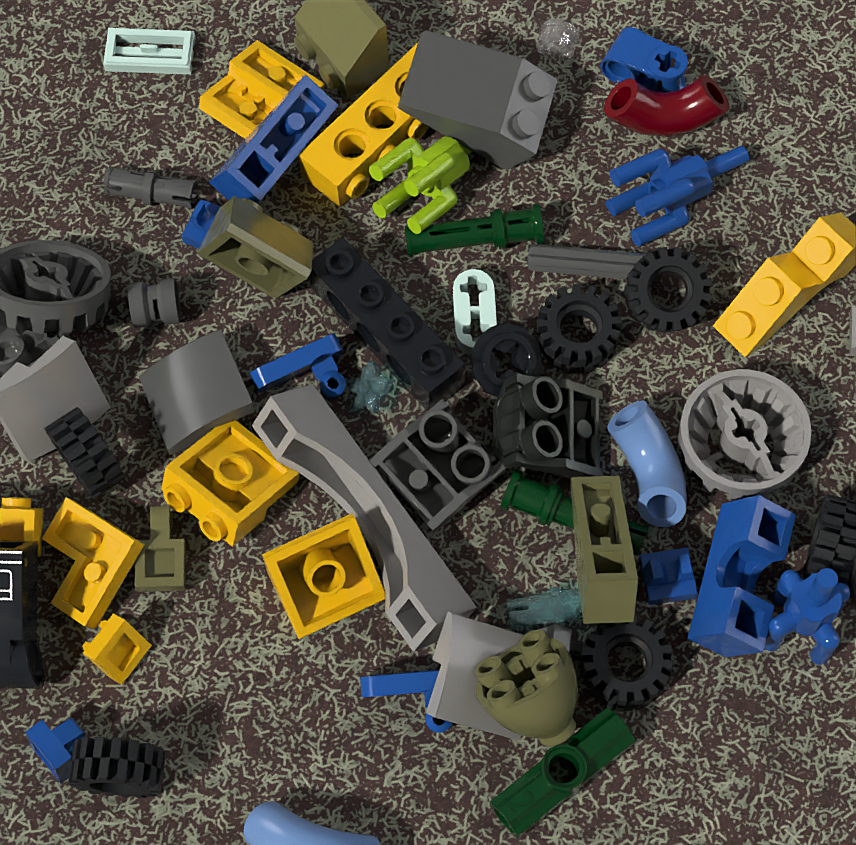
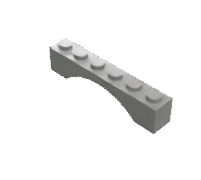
(416, 581)

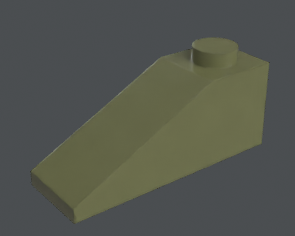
(603, 550)

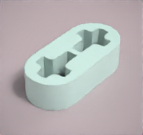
(464, 312)

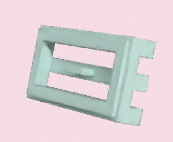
(149, 57)

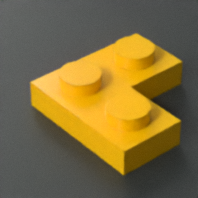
(101, 562)

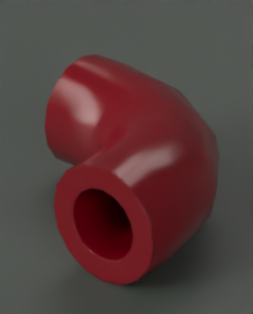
(666, 112)

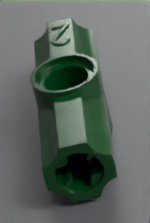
(538, 793)

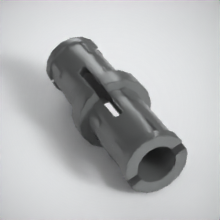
(150, 187)

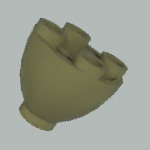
(531, 688)

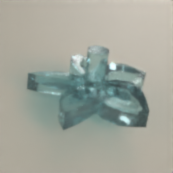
(369, 389)

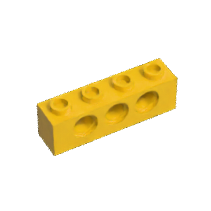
(355, 131)

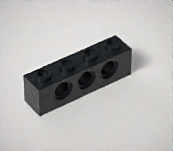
(386, 325)

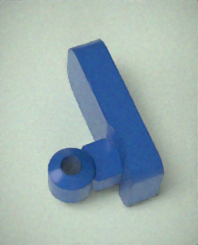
(316, 356)
(404, 684)

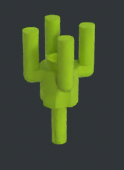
(428, 173)

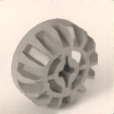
(753, 407)

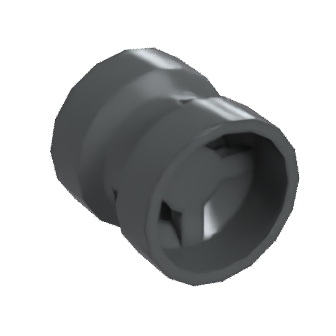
(144, 304)

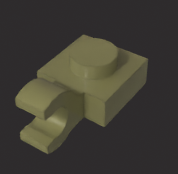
(162, 559)

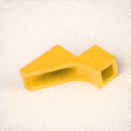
(788, 283)

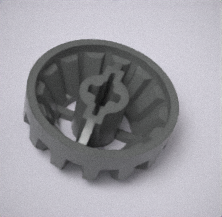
(52, 287)

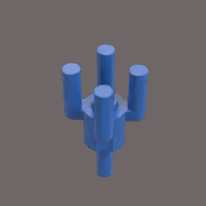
(669, 188)
(808, 610)

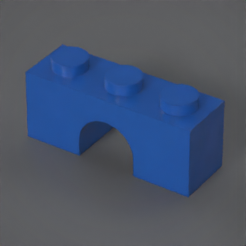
(744, 543)

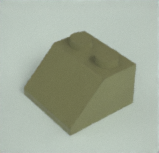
(344, 41)
(257, 247)

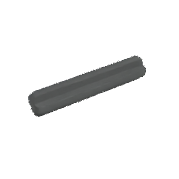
(583, 261)

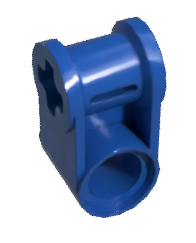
(645, 60)

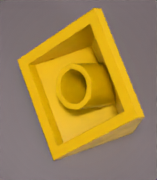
(324, 576)

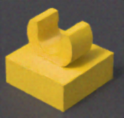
(116, 648)

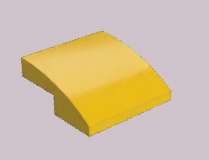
(252, 88)

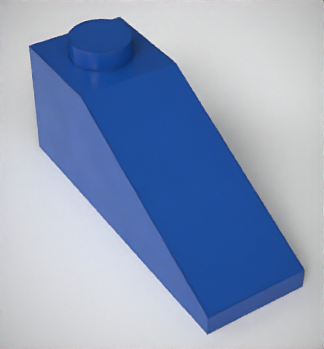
(274, 142)

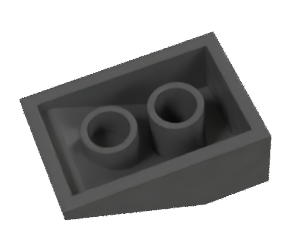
(478, 97)

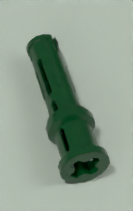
(498, 228)
(551, 505)

